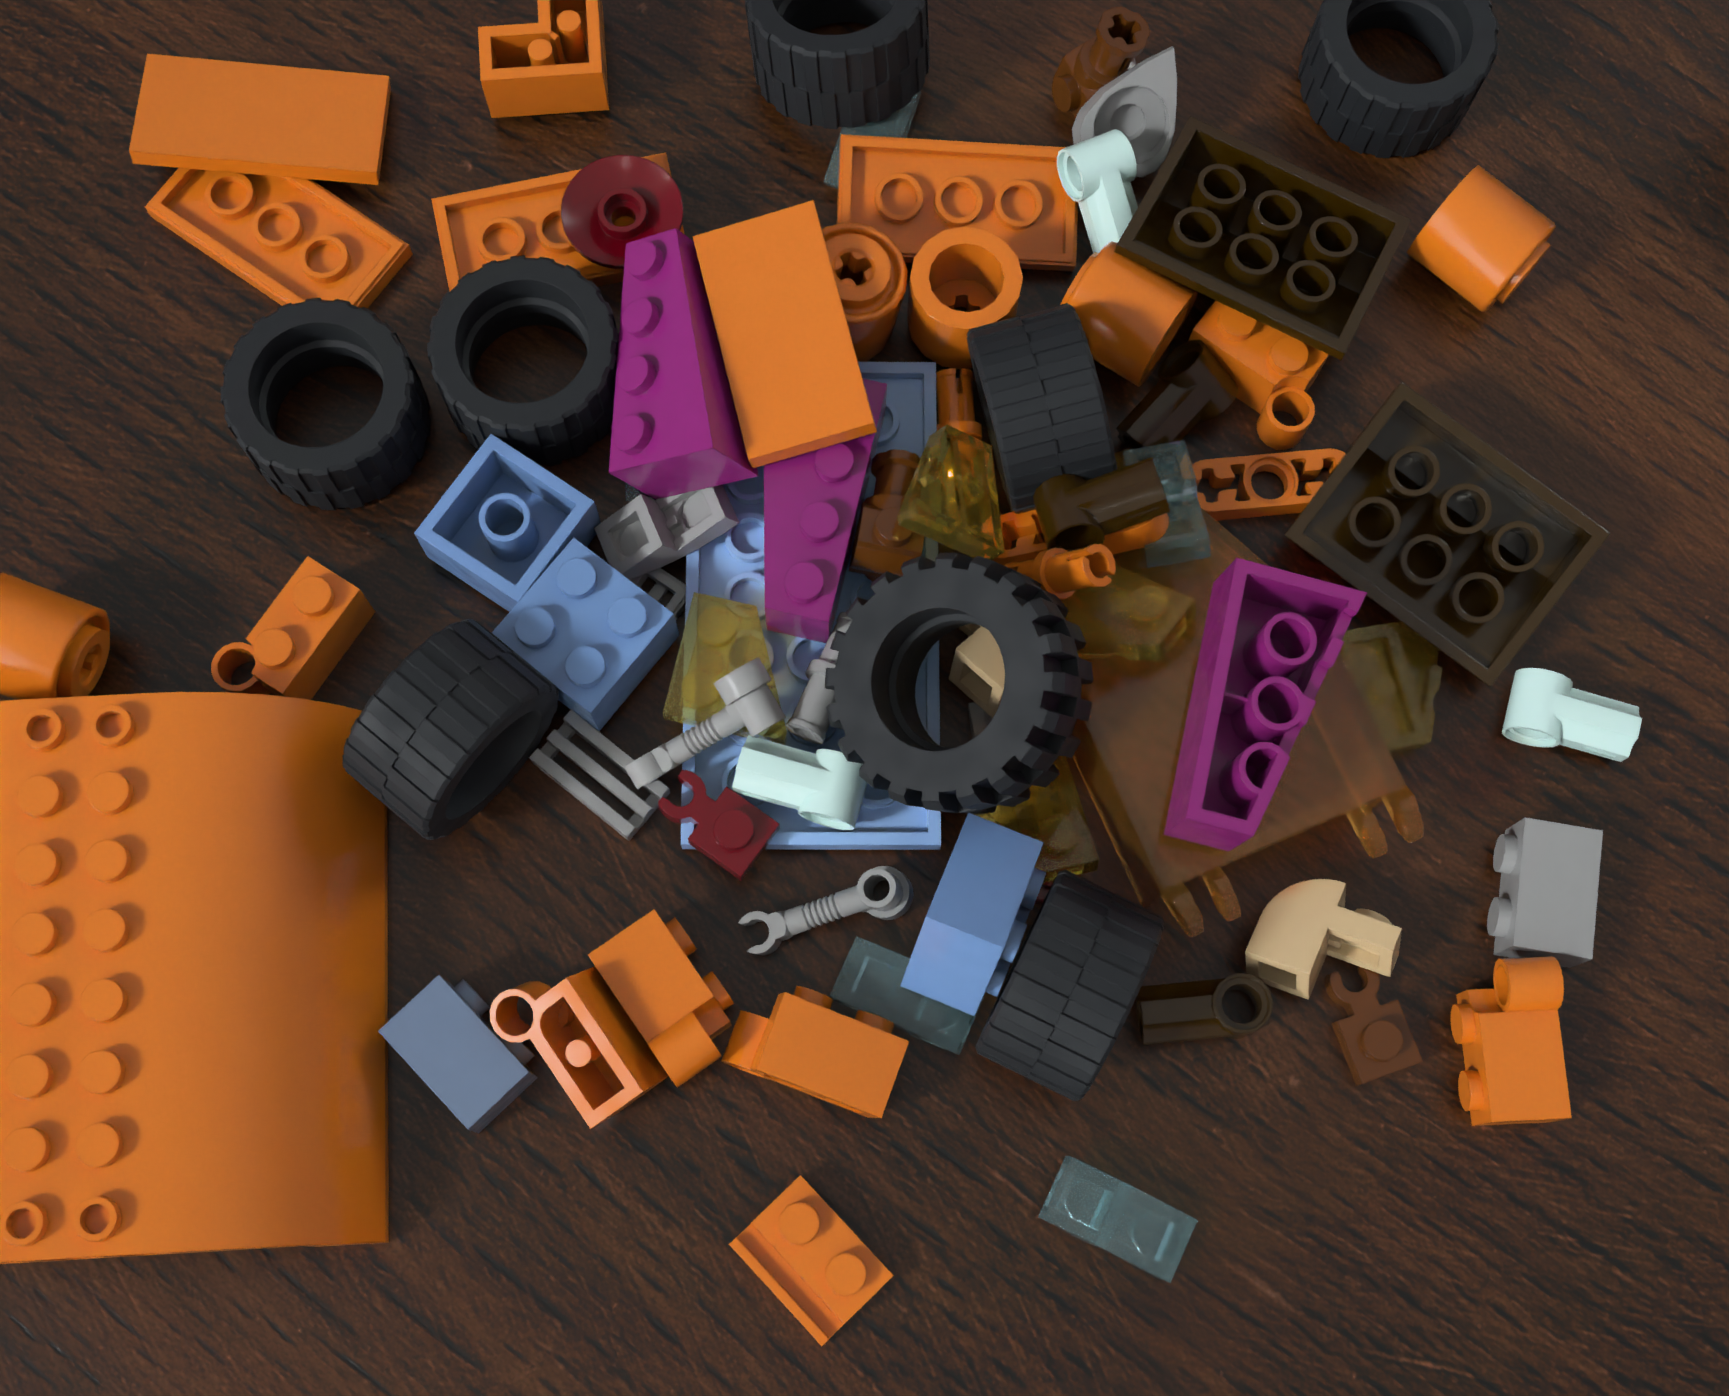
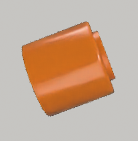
(1483, 240)
(960, 270)
(869, 281)
(1128, 312)
(49, 642)

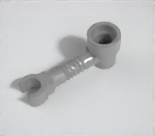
(747, 704)
(844, 903)

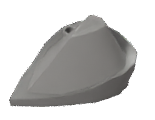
(1138, 105)

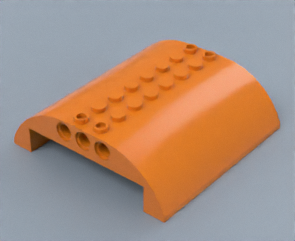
(189, 978)

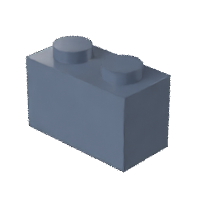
(459, 1052)

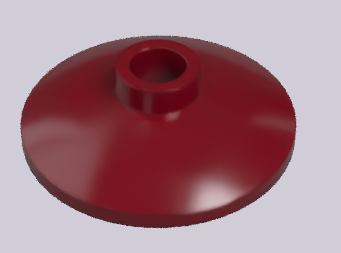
(615, 189)

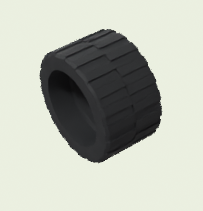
(843, 76)
(1388, 115)
(515, 296)
(303, 341)
(1040, 401)
(449, 728)
(1071, 986)

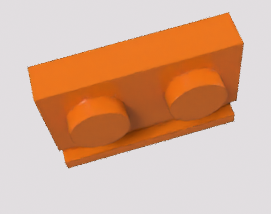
(811, 1260)

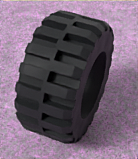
(880, 672)

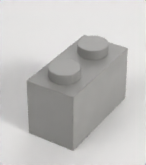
(1546, 891)

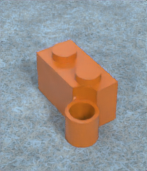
(1268, 368)
(297, 636)
(666, 994)
(583, 1041)
(1513, 1045)
(820, 1051)

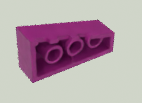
(672, 391)
(811, 528)
(1251, 694)

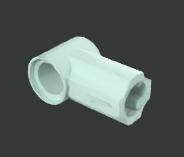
(1099, 178)
(1551, 713)
(816, 784)

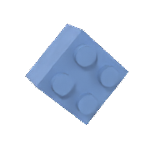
(505, 523)
(588, 632)
(976, 916)

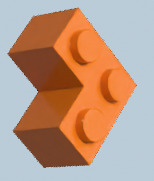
(547, 63)

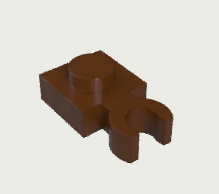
(1373, 1035)

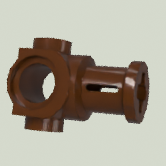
(1101, 59)
(878, 539)

